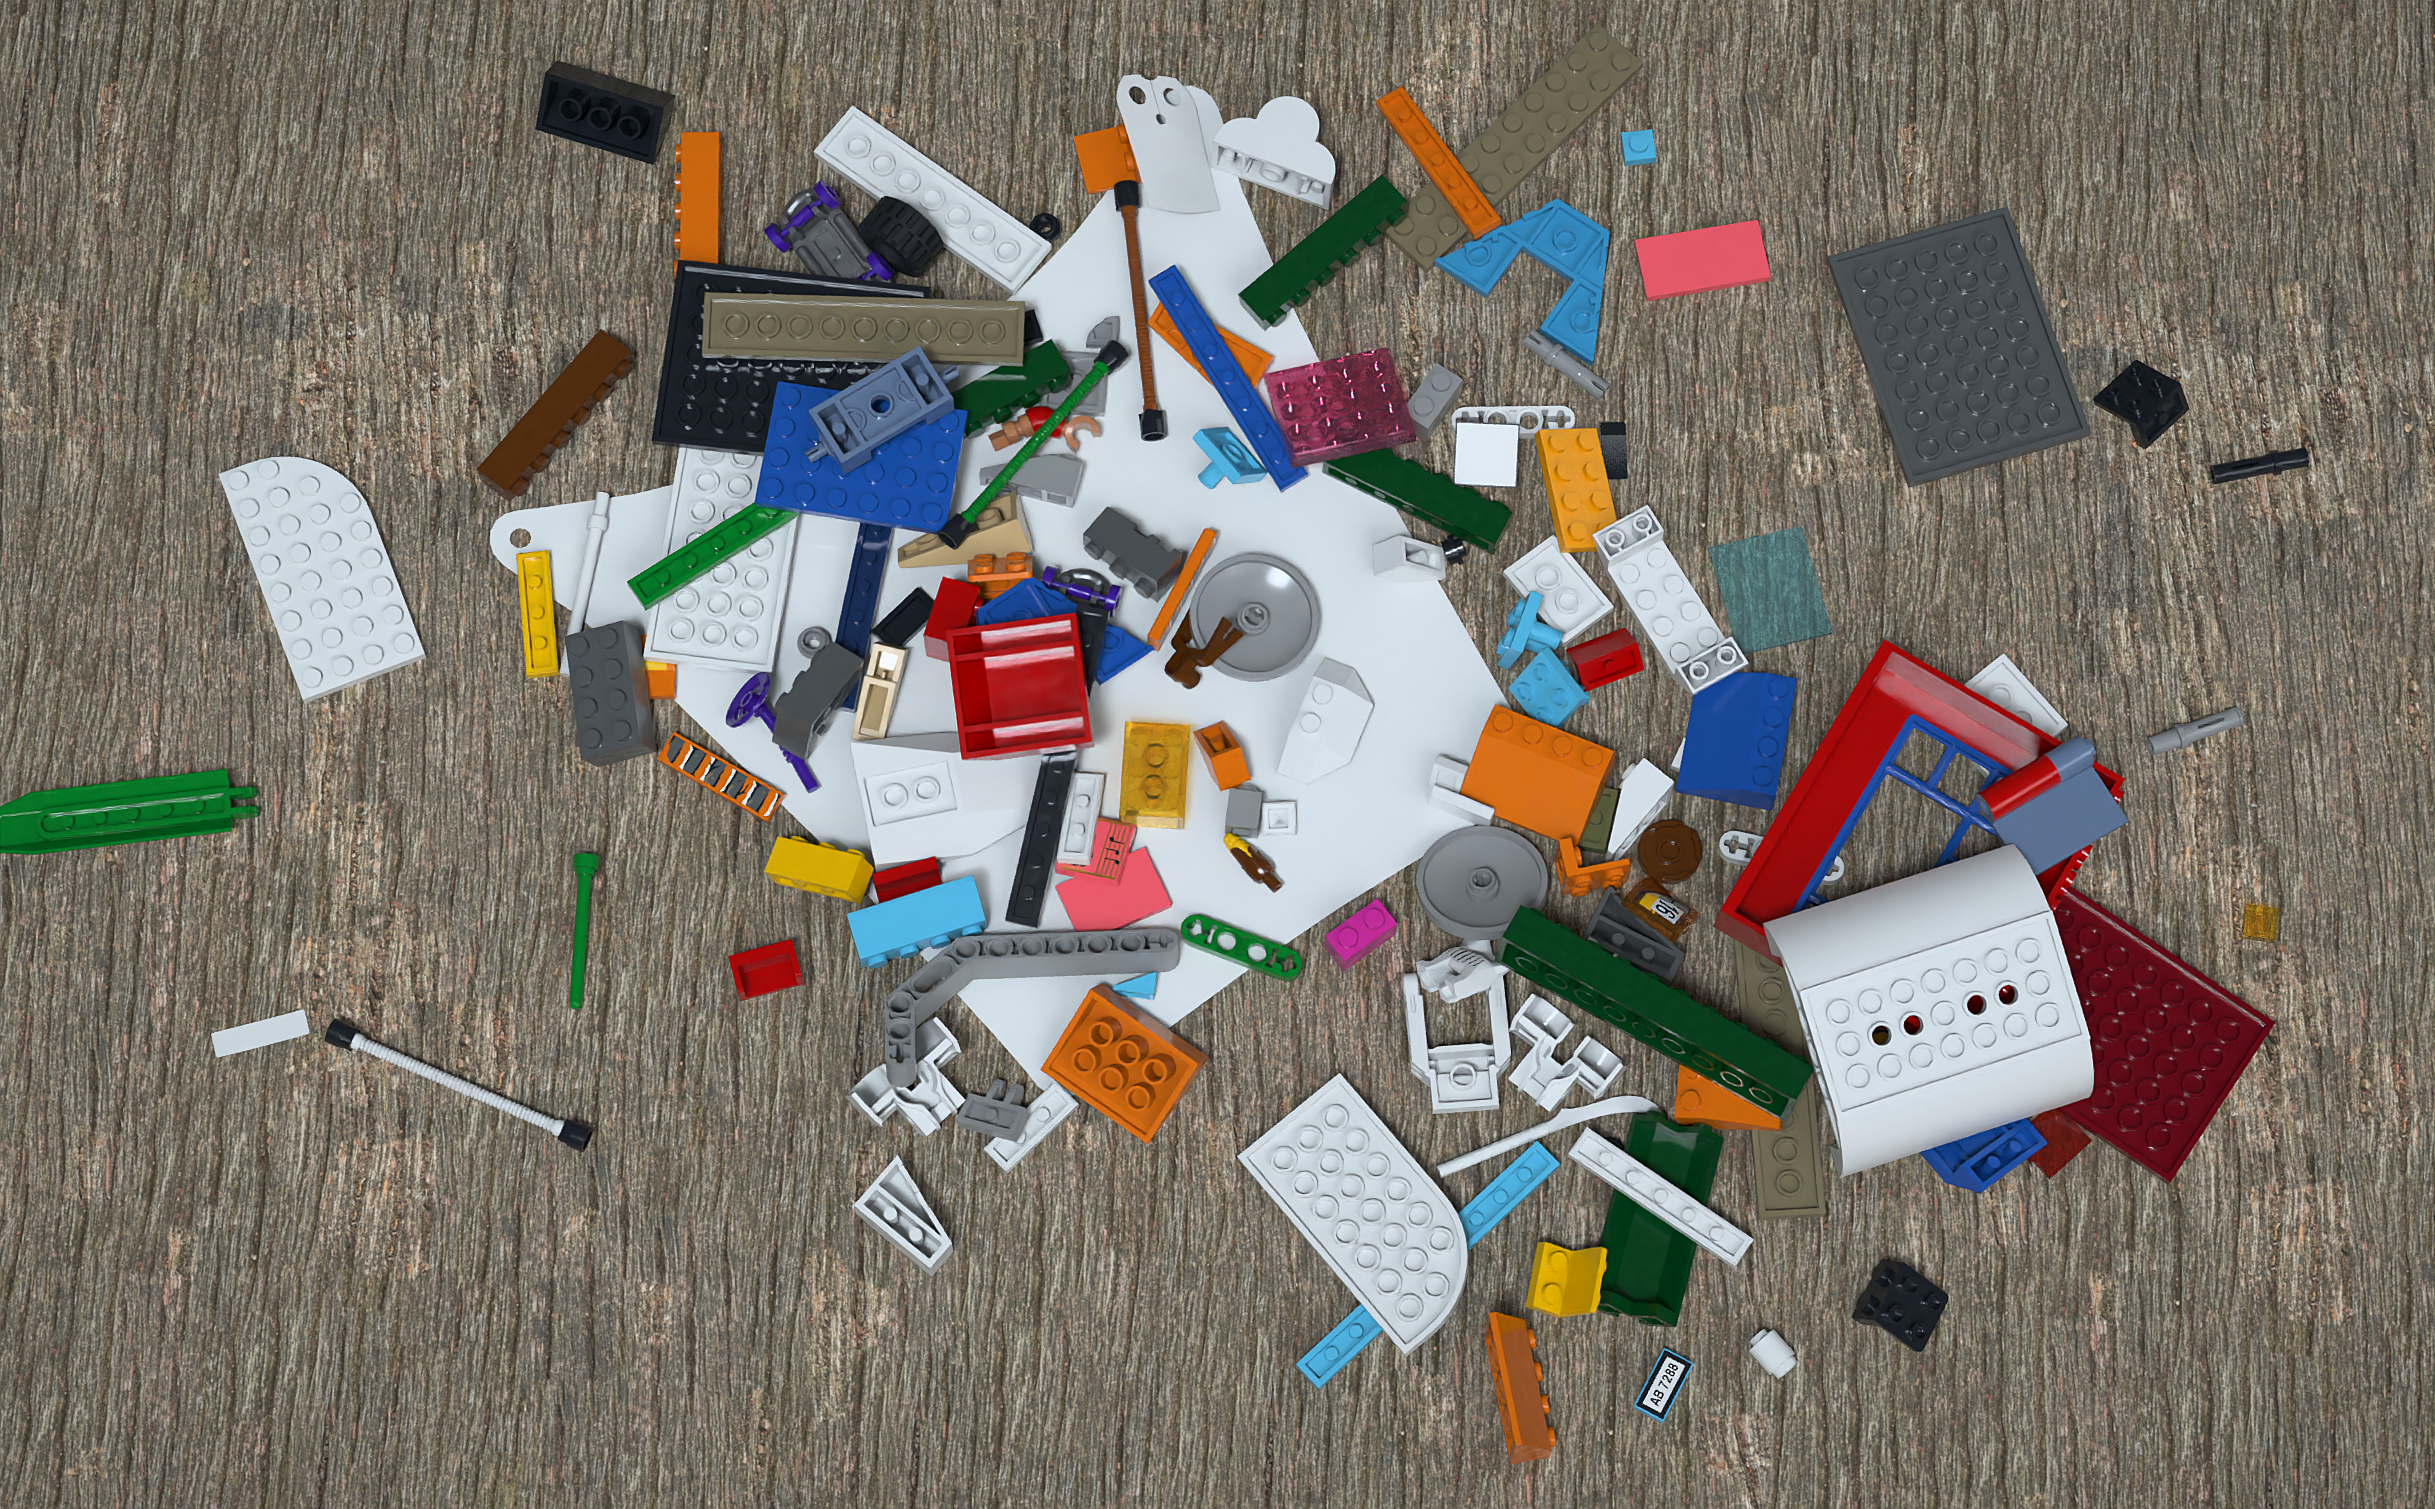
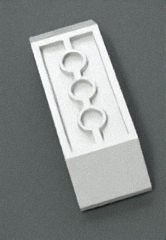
(1665, 602)

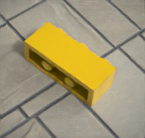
(819, 869)

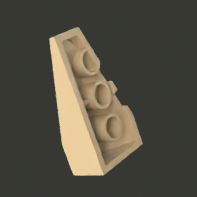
(996, 531)

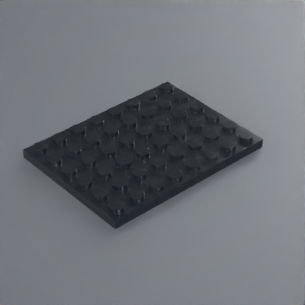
(731, 400)

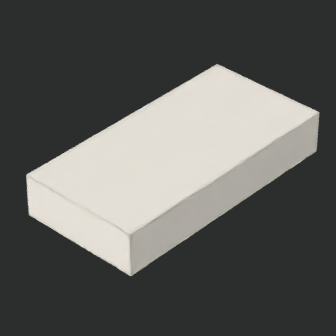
(1461, 806)

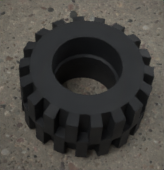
(901, 236)

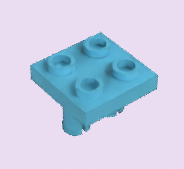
(1525, 632)
(1548, 690)

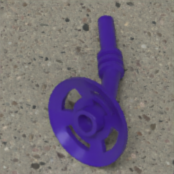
(754, 704)

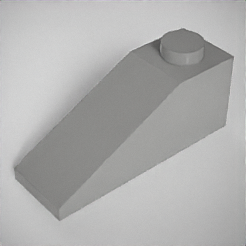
(1042, 478)

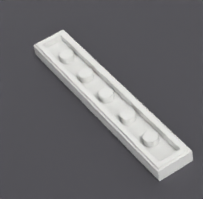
(1660, 1197)

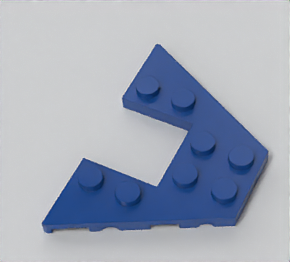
(1034, 600)

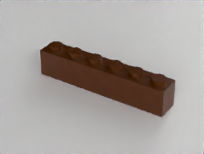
(555, 416)

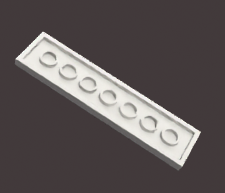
(964, 219)

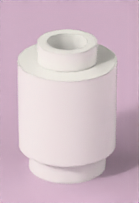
(1772, 1353)

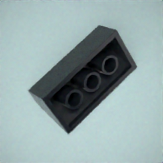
(604, 112)

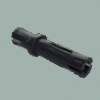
(2273, 463)

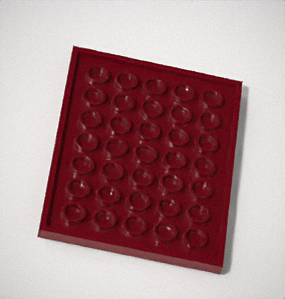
(2159, 1042)

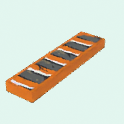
(1181, 589)
(720, 777)

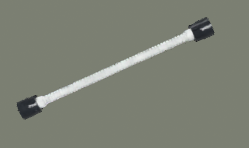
(347, 1037)

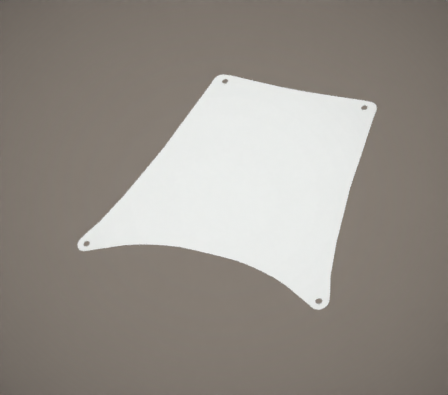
(1398, 636)

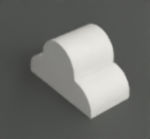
(1278, 151)

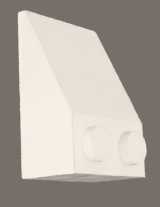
(1642, 797)

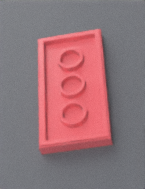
(1702, 260)

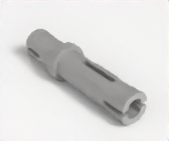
(1555, 356)
(2182, 735)

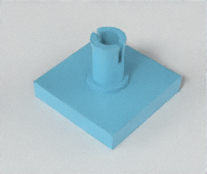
(1228, 458)

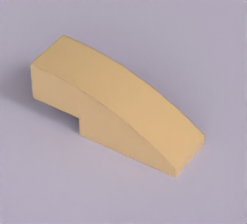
(879, 691)

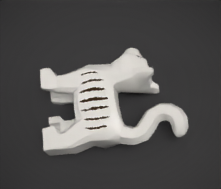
(1461, 971)

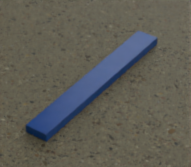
(1226, 376)

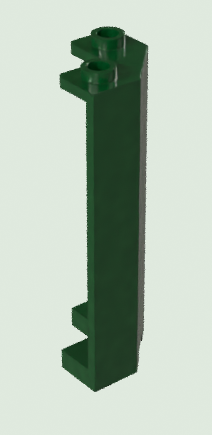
(1644, 1254)

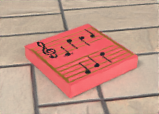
(1109, 854)

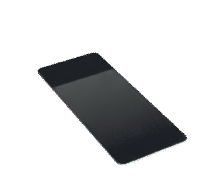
(1614, 449)

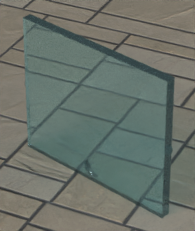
(1770, 590)

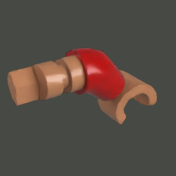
(1032, 421)

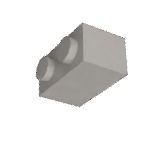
(1433, 400)

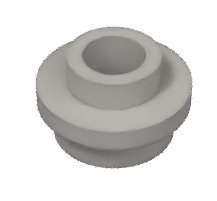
(809, 634)

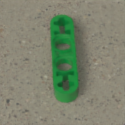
(1238, 953)

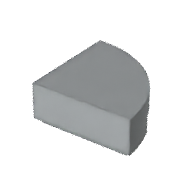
(1103, 332)

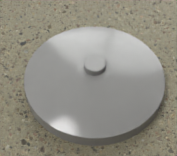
(1267, 605)
(1479, 880)

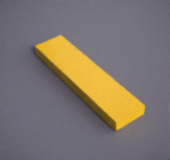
(537, 614)

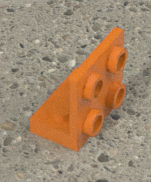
(1106, 158)
(1581, 880)

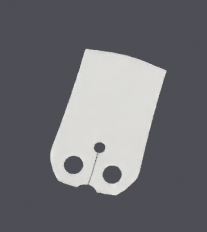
(1168, 154)

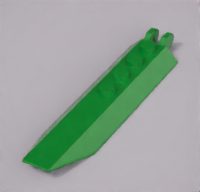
(122, 813)

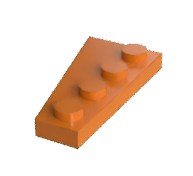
(1249, 358)

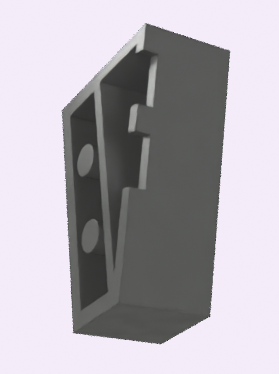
(1132, 554)
(1633, 939)

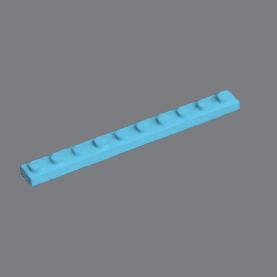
(1477, 1221)

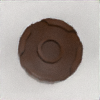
(1669, 852)

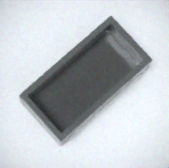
(610, 694)

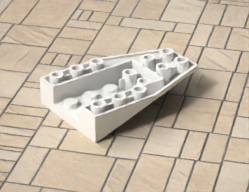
(933, 803)

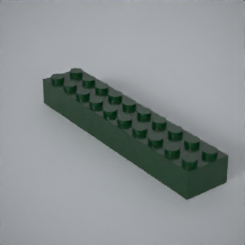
(1653, 1013)

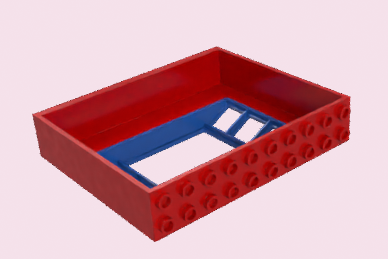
(1849, 767)

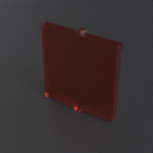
(2063, 1139)

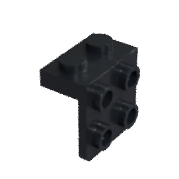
(1901, 1304)

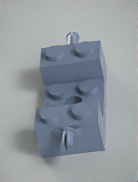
(851, 427)

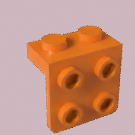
(998, 574)

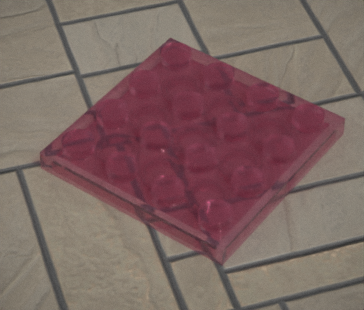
(1339, 407)

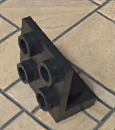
(2145, 401)

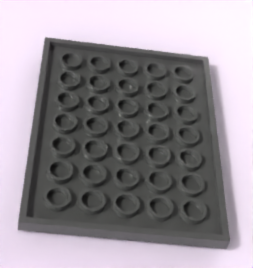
(1958, 347)

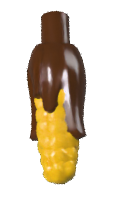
(1252, 862)

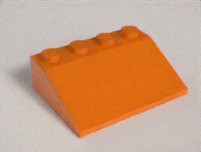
(1537, 775)
(1124, 1063)
(1517, 1388)

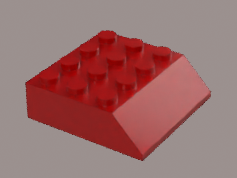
(1020, 688)

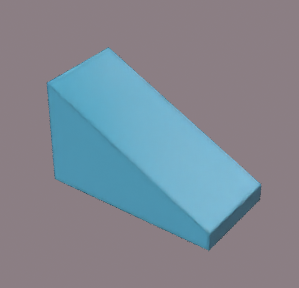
(1140, 987)

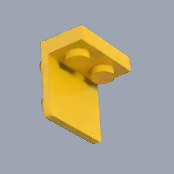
(1566, 1280)

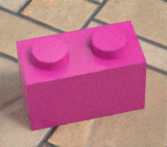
(1360, 934)

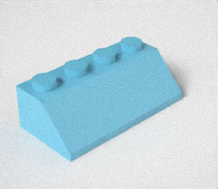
(917, 922)

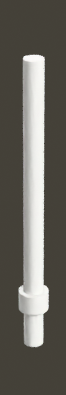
(596, 526)

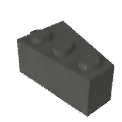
(815, 697)

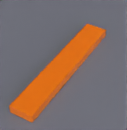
(1438, 162)

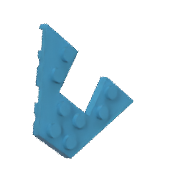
(1562, 242)

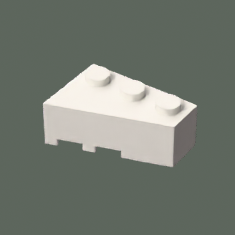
(904, 1218)

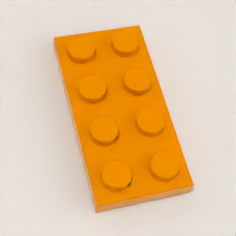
(1575, 486)

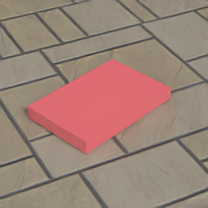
(1111, 907)

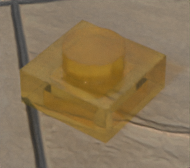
(2259, 923)

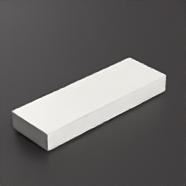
(1080, 819)
(1045, 1115)

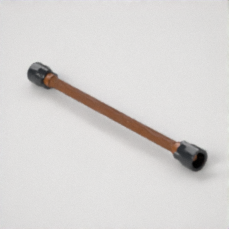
(1152, 419)

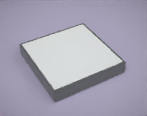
(1486, 454)

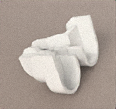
(1544, 1077)
(929, 1101)

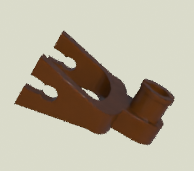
(1185, 659)

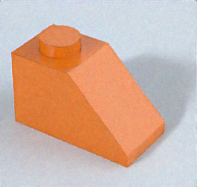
(1222, 756)

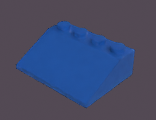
(1737, 739)

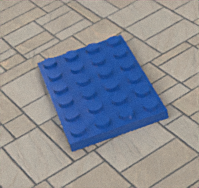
(901, 487)

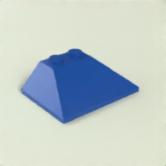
(1985, 1156)

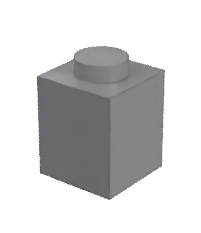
(1243, 812)

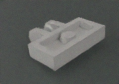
(993, 1116)

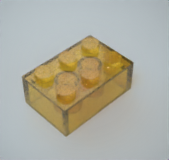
(1154, 775)

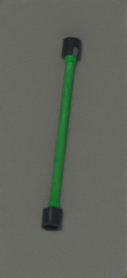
(957, 529)

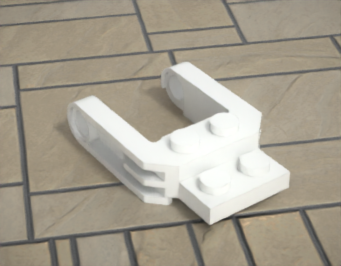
(1459, 1075)

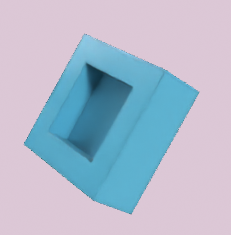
(1638, 147)

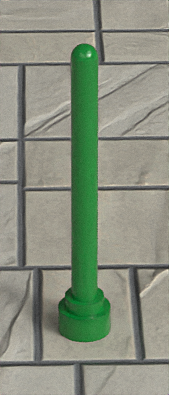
(585, 868)

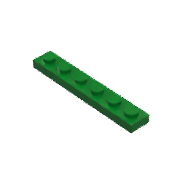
(706, 553)

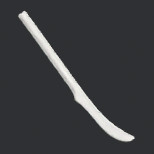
(1563, 1119)

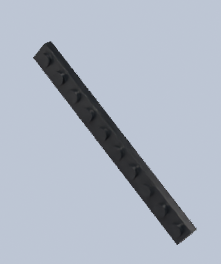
(1052, 795)

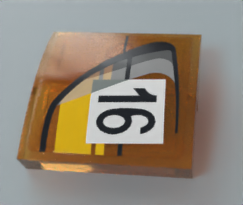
(1660, 909)

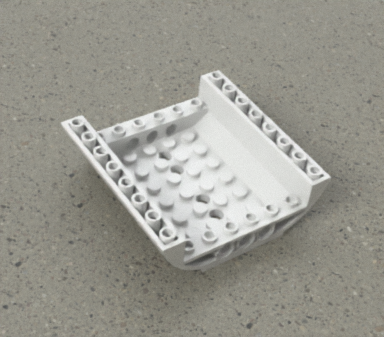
(1923, 953)

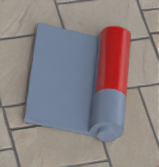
(2052, 805)

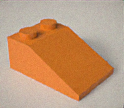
(1710, 1104)

